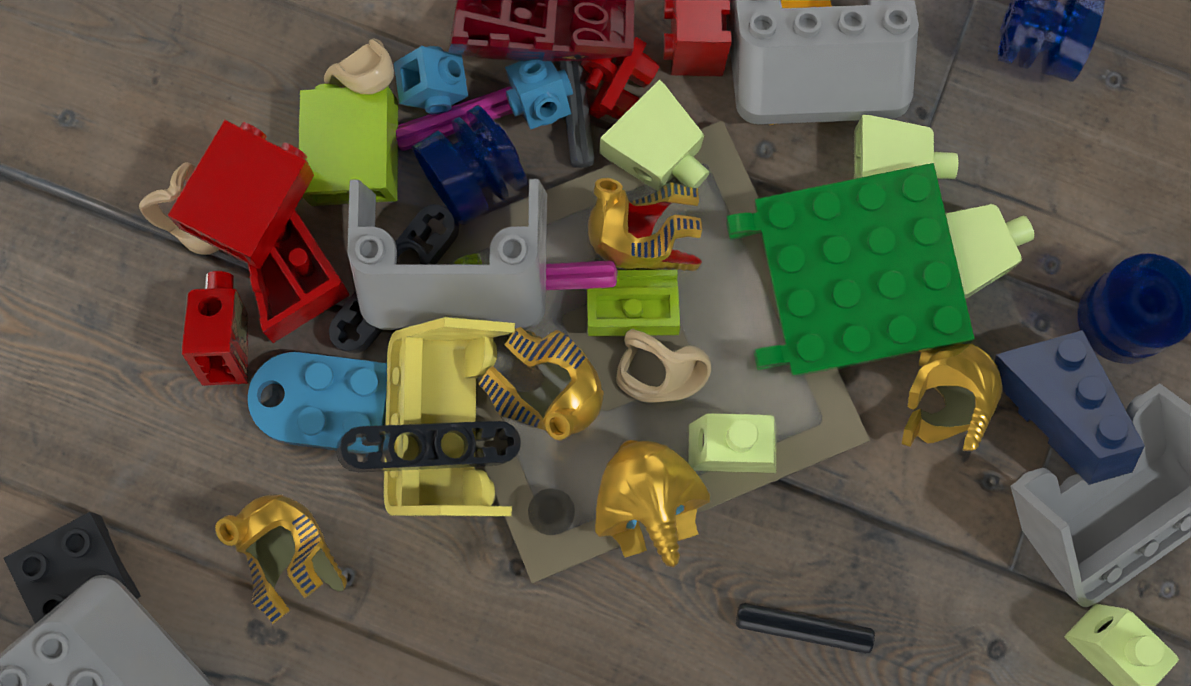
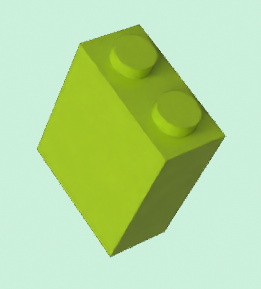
(349, 140)

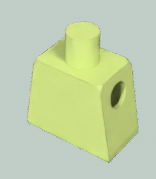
(656, 141)
(893, 145)
(986, 244)
(733, 443)
(1123, 652)

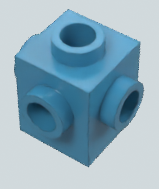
(430, 79)
(538, 92)

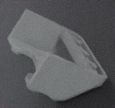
(822, 60)
(1120, 526)
(98, 640)

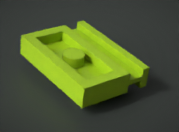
(638, 301)

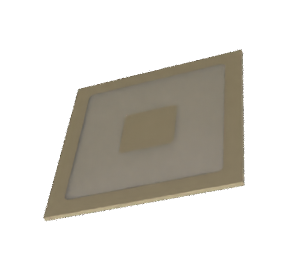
(723, 310)

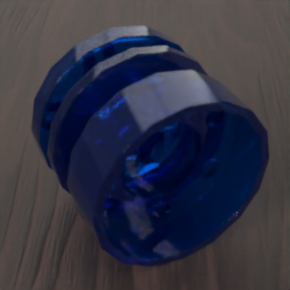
(1055, 28)
(470, 164)

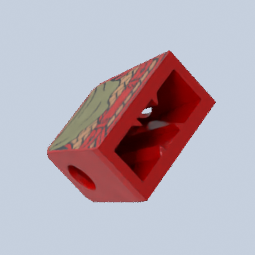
(216, 332)

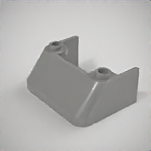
(407, 295)

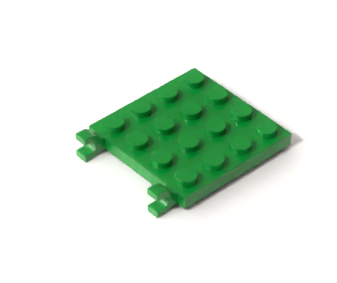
(859, 271)

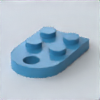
(321, 399)

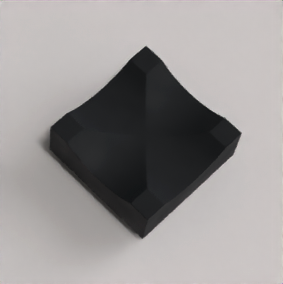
(63, 562)

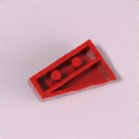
(697, 37)
(294, 282)

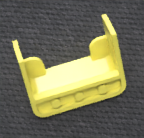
(434, 381)

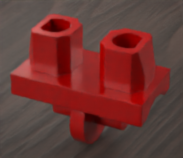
(612, 96)

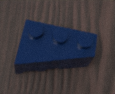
(1073, 404)

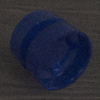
(1137, 308)

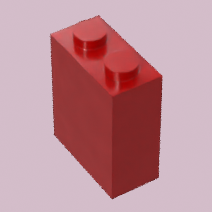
(242, 192)

